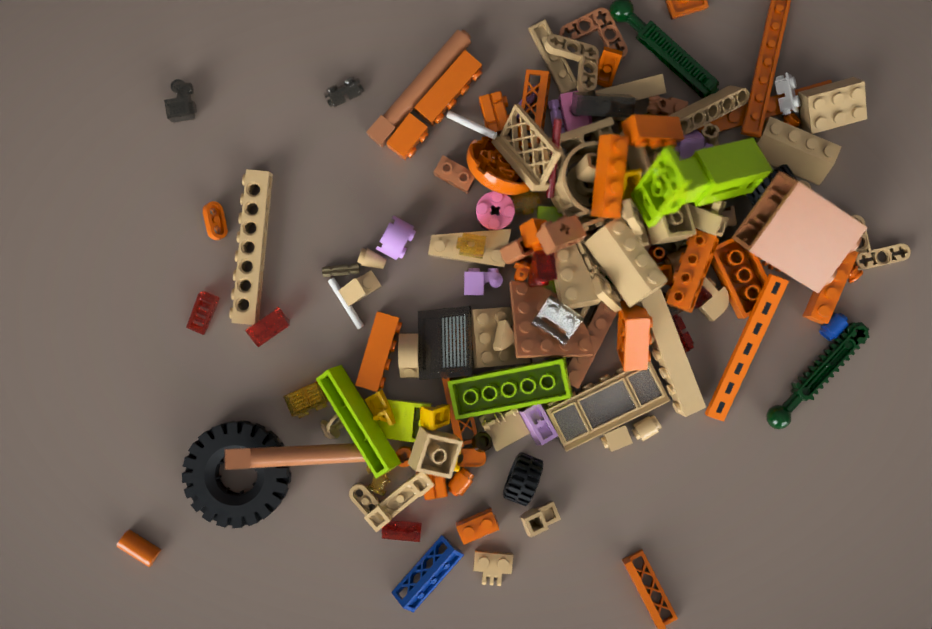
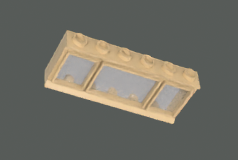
(606, 405)

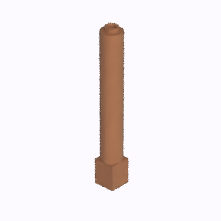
(438, 65)
(291, 456)

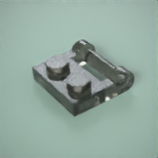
(559, 315)

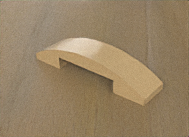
(398, 500)

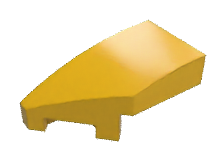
(380, 408)

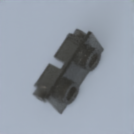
(337, 93)

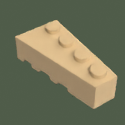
(445, 247)
(573, 279)

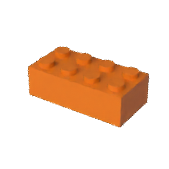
(740, 274)

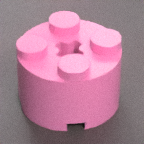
(484, 210)

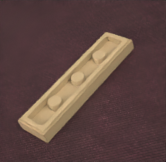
(556, 65)

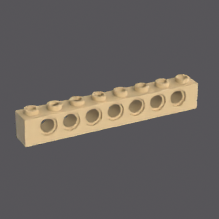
(258, 238)

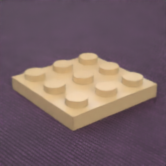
(484, 328)

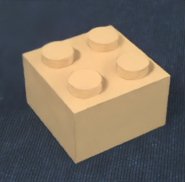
(435, 452)

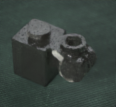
(182, 106)

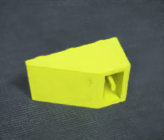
(406, 418)

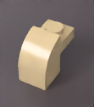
(716, 303)
(408, 355)
(537, 520)

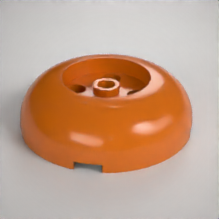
(493, 170)

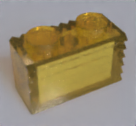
(306, 399)

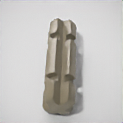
(340, 270)

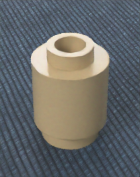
(646, 428)

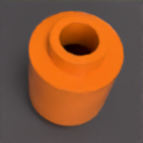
(460, 482)

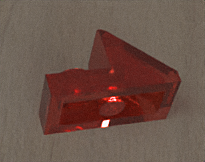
(542, 269)

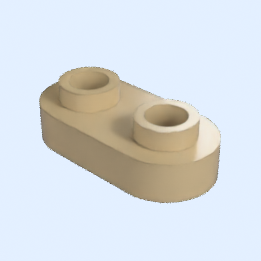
(365, 500)

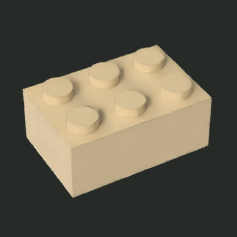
(833, 105)

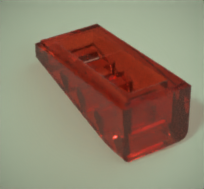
(196, 309)

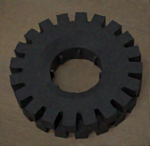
(207, 489)

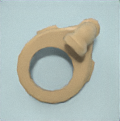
(331, 431)

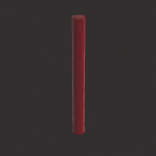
(556, 140)

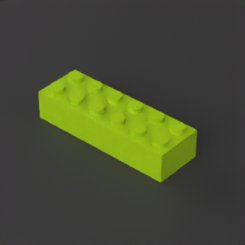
(510, 388)

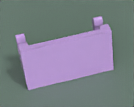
(538, 424)

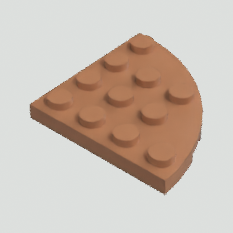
(535, 342)

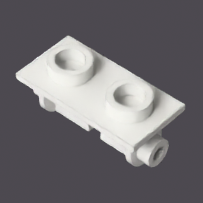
(787, 86)

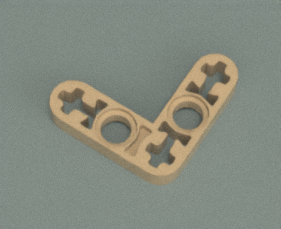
(581, 57)
(866, 252)

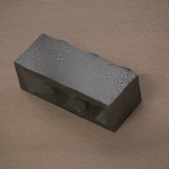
(603, 104)

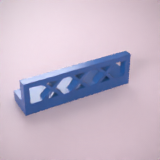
(428, 581)

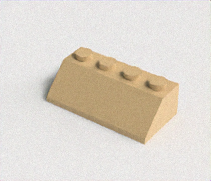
(803, 152)
(625, 261)

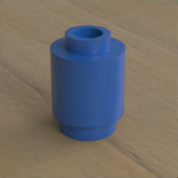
(835, 327)

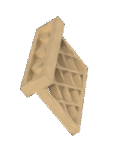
(519, 159)

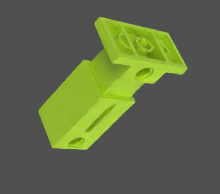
(703, 178)

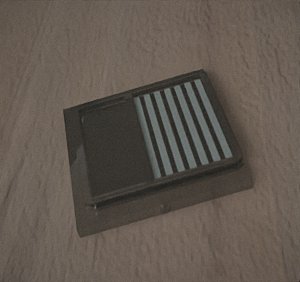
(445, 343)

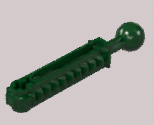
(666, 50)
(780, 415)

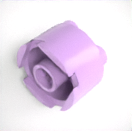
(396, 238)

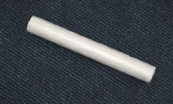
(472, 125)
(350, 310)

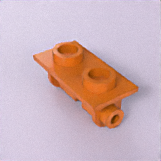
(522, 270)

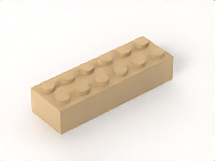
(670, 227)

